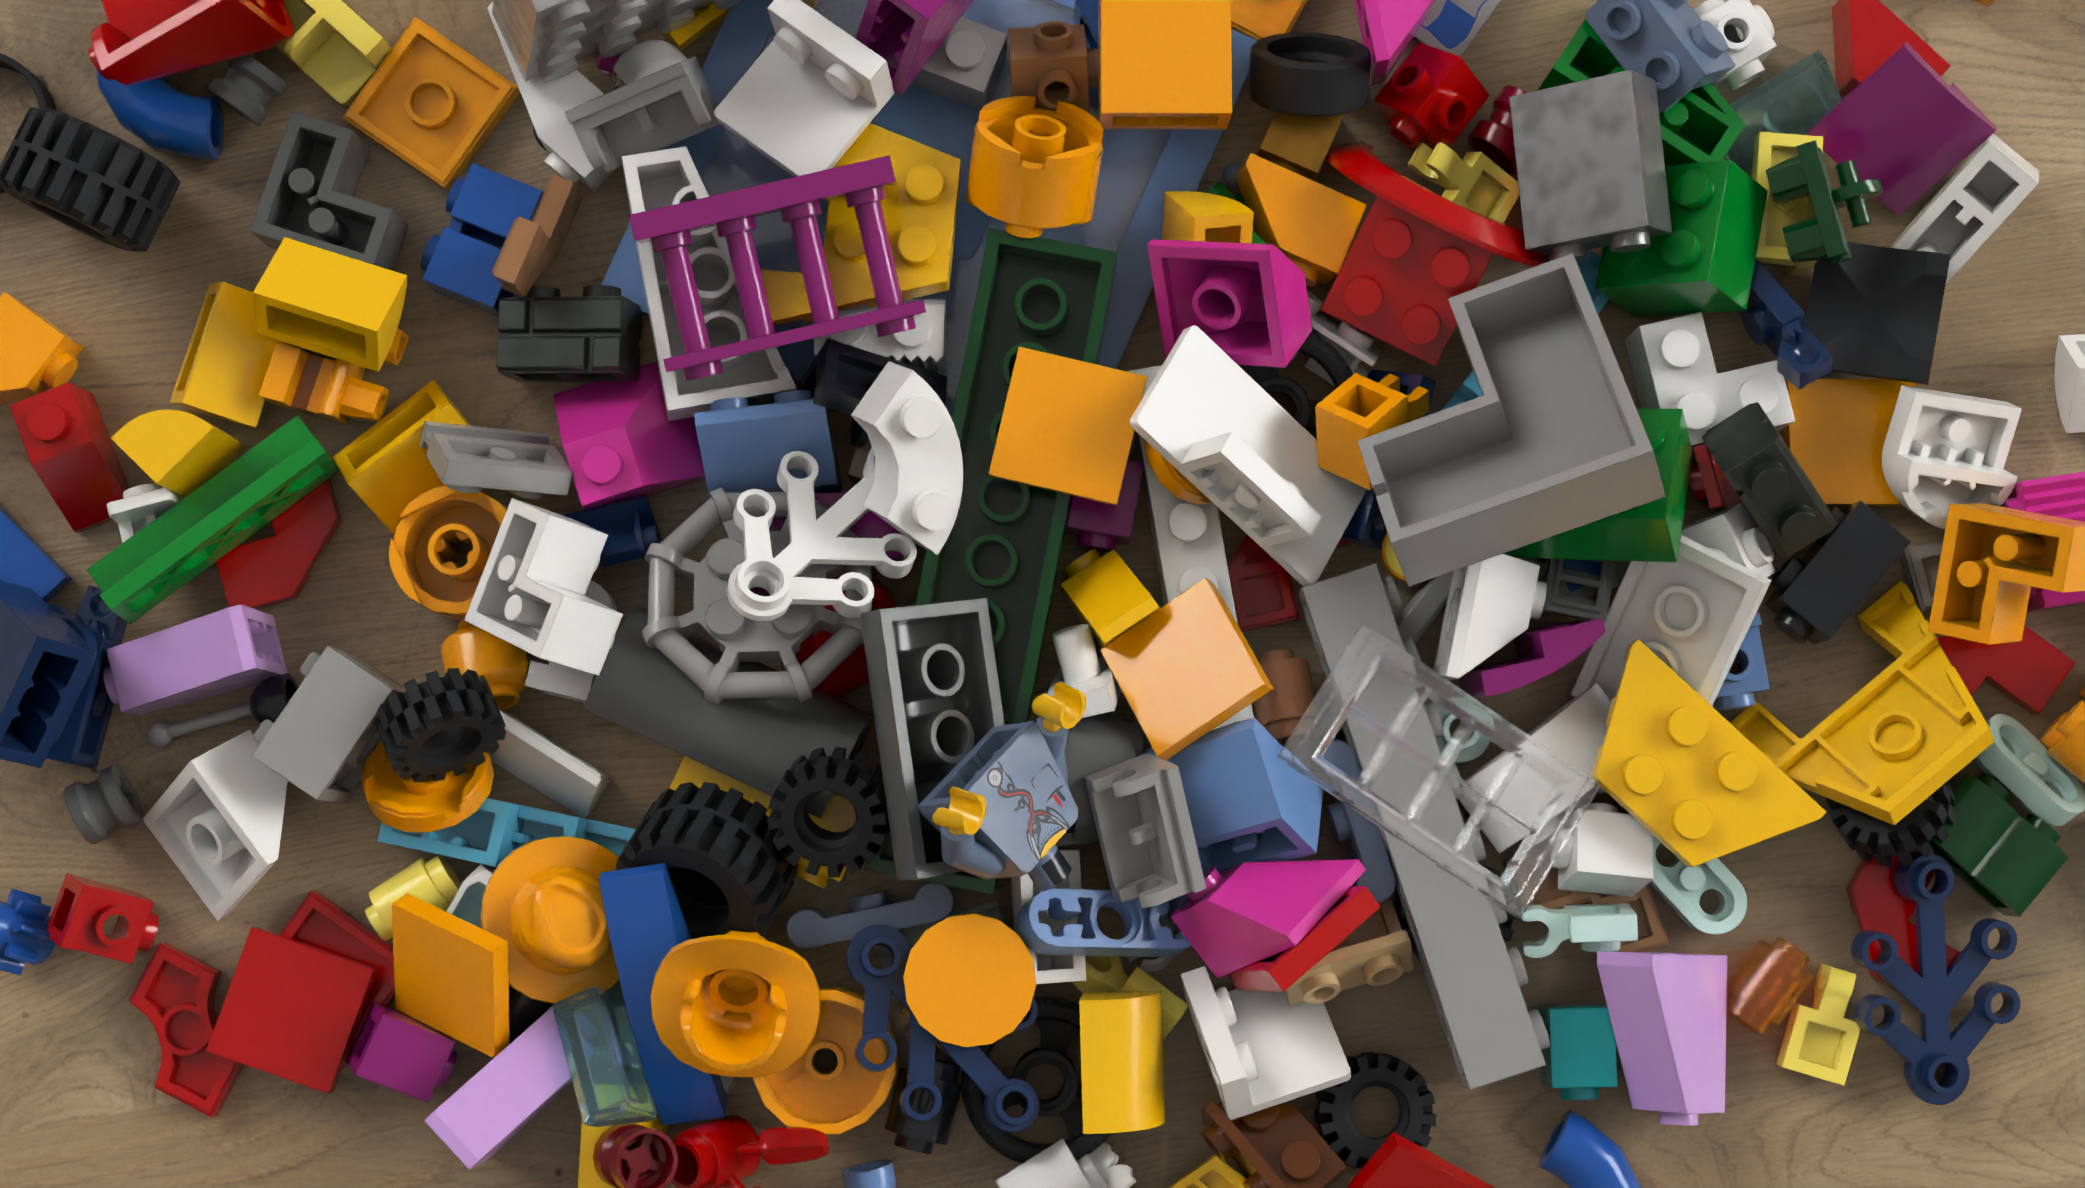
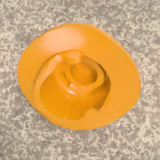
(553, 917)
(735, 1004)

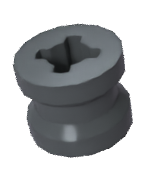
(247, 88)
(103, 804)

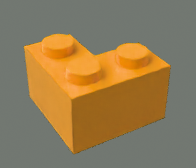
(1992, 562)

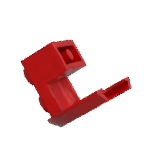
(1412, 257)

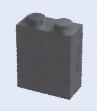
(1591, 166)

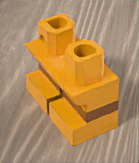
(326, 386)

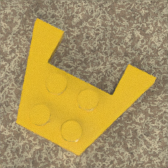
(918, 220)
(1891, 737)

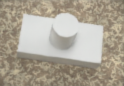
(1084, 669)

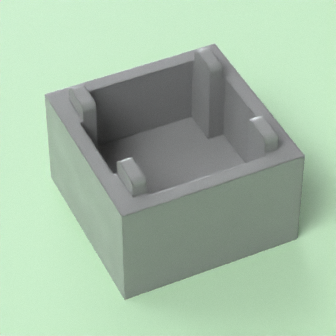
(327, 725)

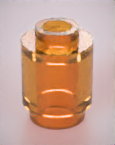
(1767, 985)

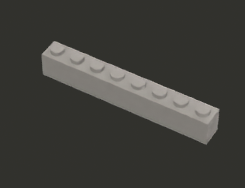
(1452, 926)

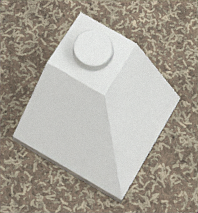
(1486, 610)
(222, 822)

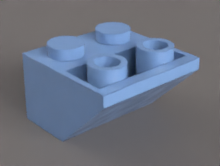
(746, 443)
(1246, 798)

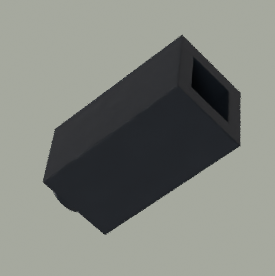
(1834, 575)

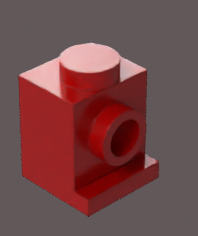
(83, 910)

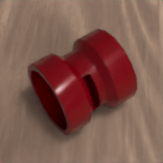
(1495, 135)
(649, 1162)

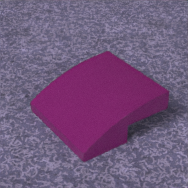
(1903, 128)
(1538, 653)

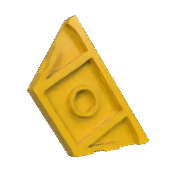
(1690, 769)

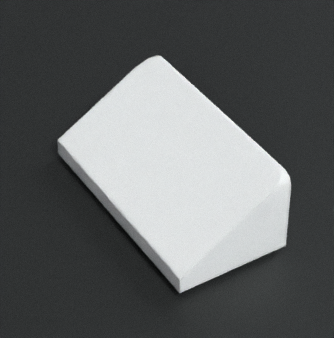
(549, 767)

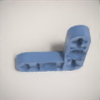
(1142, 929)

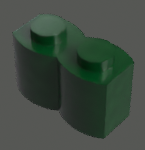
(1996, 849)

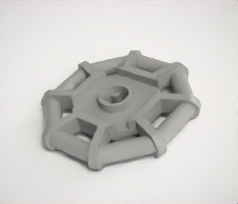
(736, 635)

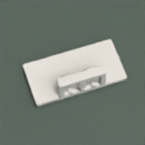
(1246, 455)

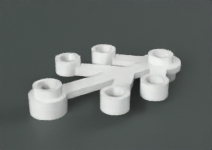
(810, 543)

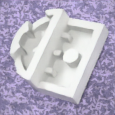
(1948, 451)

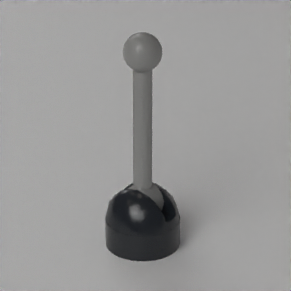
(265, 703)

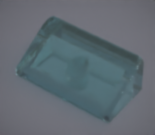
(1784, 105)
(603, 1059)

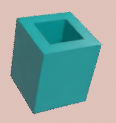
(1579, 1050)

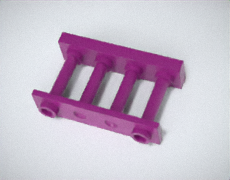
(735, 218)

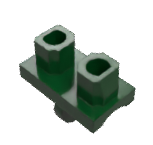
(1807, 177)

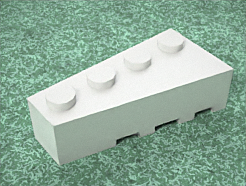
(669, 179)

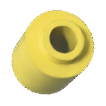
(427, 880)

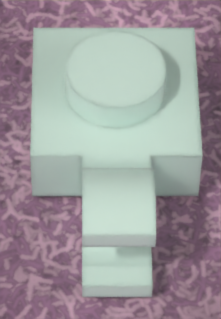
(1594, 925)

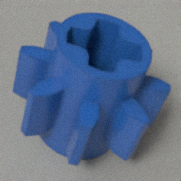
(23, 932)

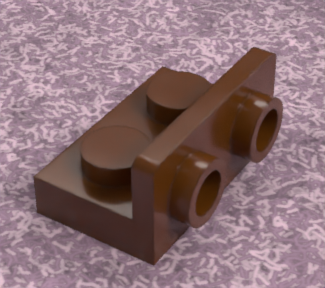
(1272, 1147)

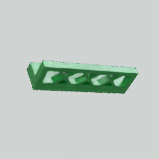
(212, 520)

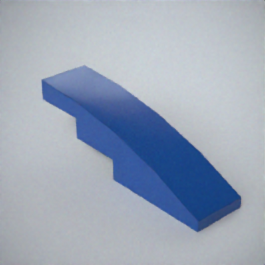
(642, 929)

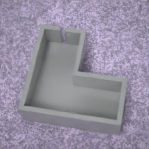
(554, 34)
(1534, 453)

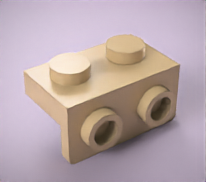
(1370, 955)

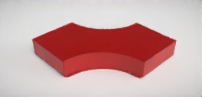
(179, 1002)

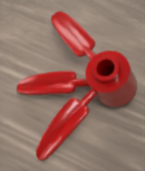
(730, 1151)

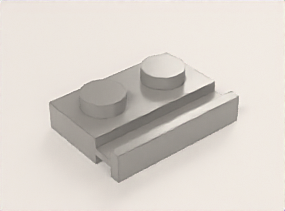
(495, 458)

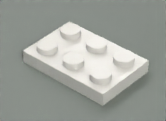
(1684, 612)

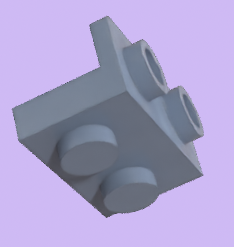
(1663, 43)

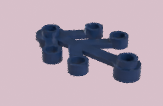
(1935, 987)
(922, 1044)

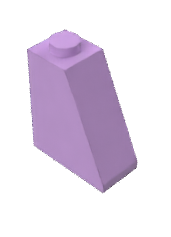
(194, 660)
(1669, 1029)
(504, 1094)

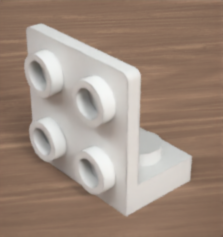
(806, 92)
(1261, 1045)

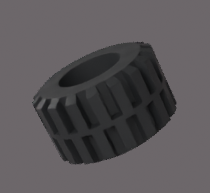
(88, 179)
(716, 858)

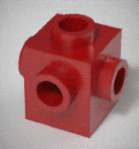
(1430, 98)

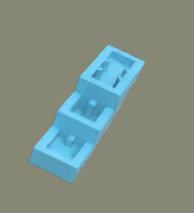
(503, 827)

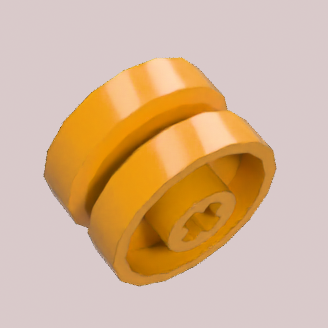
(838, 1098)

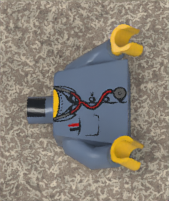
(1012, 797)

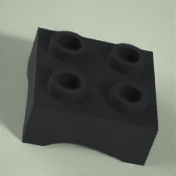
(1879, 311)

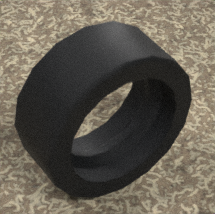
(1309, 74)

